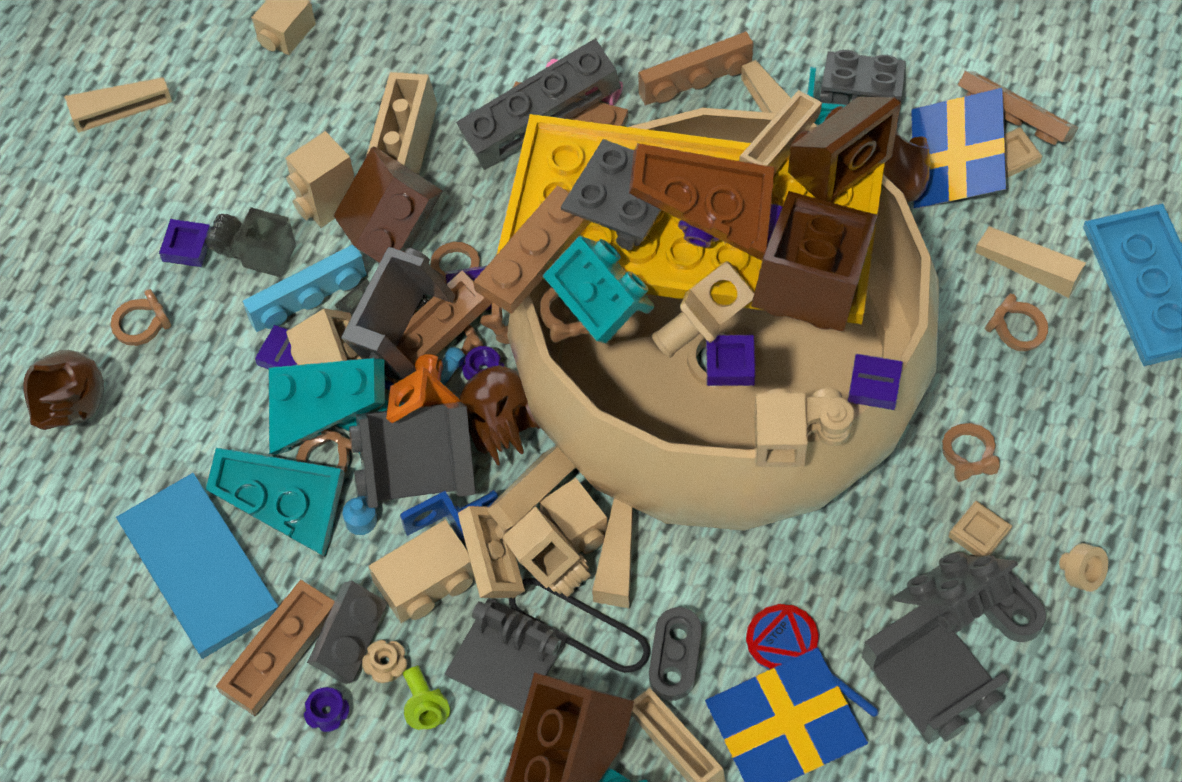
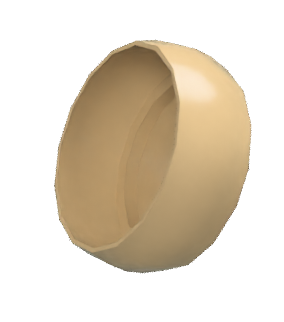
(687, 449)

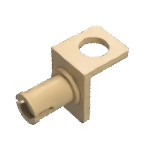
(701, 312)

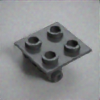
(861, 75)
(604, 196)
(961, 588)
(504, 653)

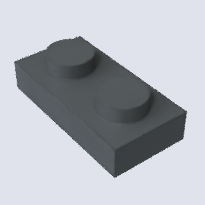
(347, 632)

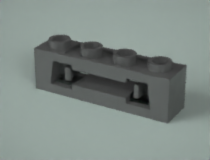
(546, 93)

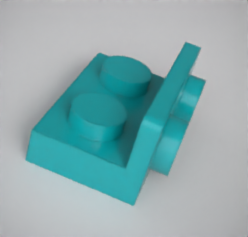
(597, 287)

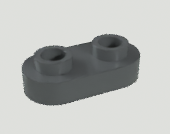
(1023, 603)
(675, 655)

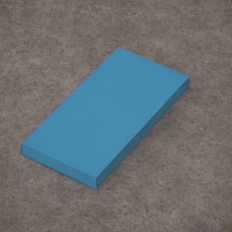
(1144, 273)
(198, 565)

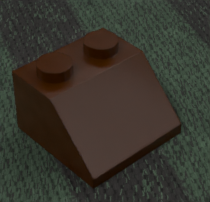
(845, 146)
(385, 205)

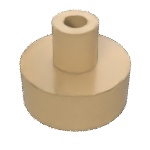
(1085, 566)

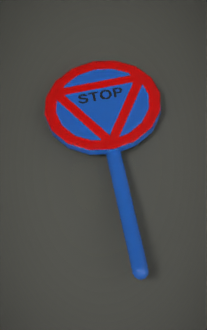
(785, 633)

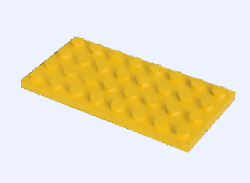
(560, 149)

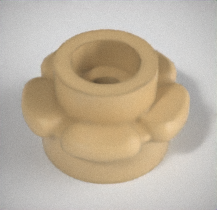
(384, 672)

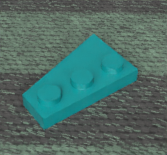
(320, 396)
(280, 492)

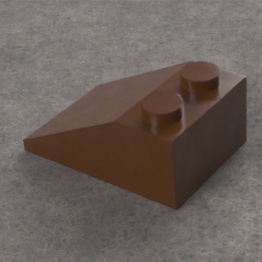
(814, 261)
(567, 732)

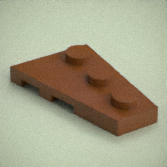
(707, 192)

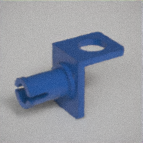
(441, 507)

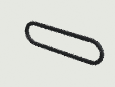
(624, 669)

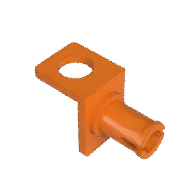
(419, 389)

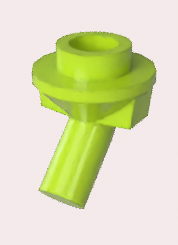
(424, 703)

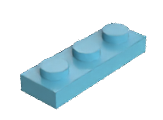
(305, 288)

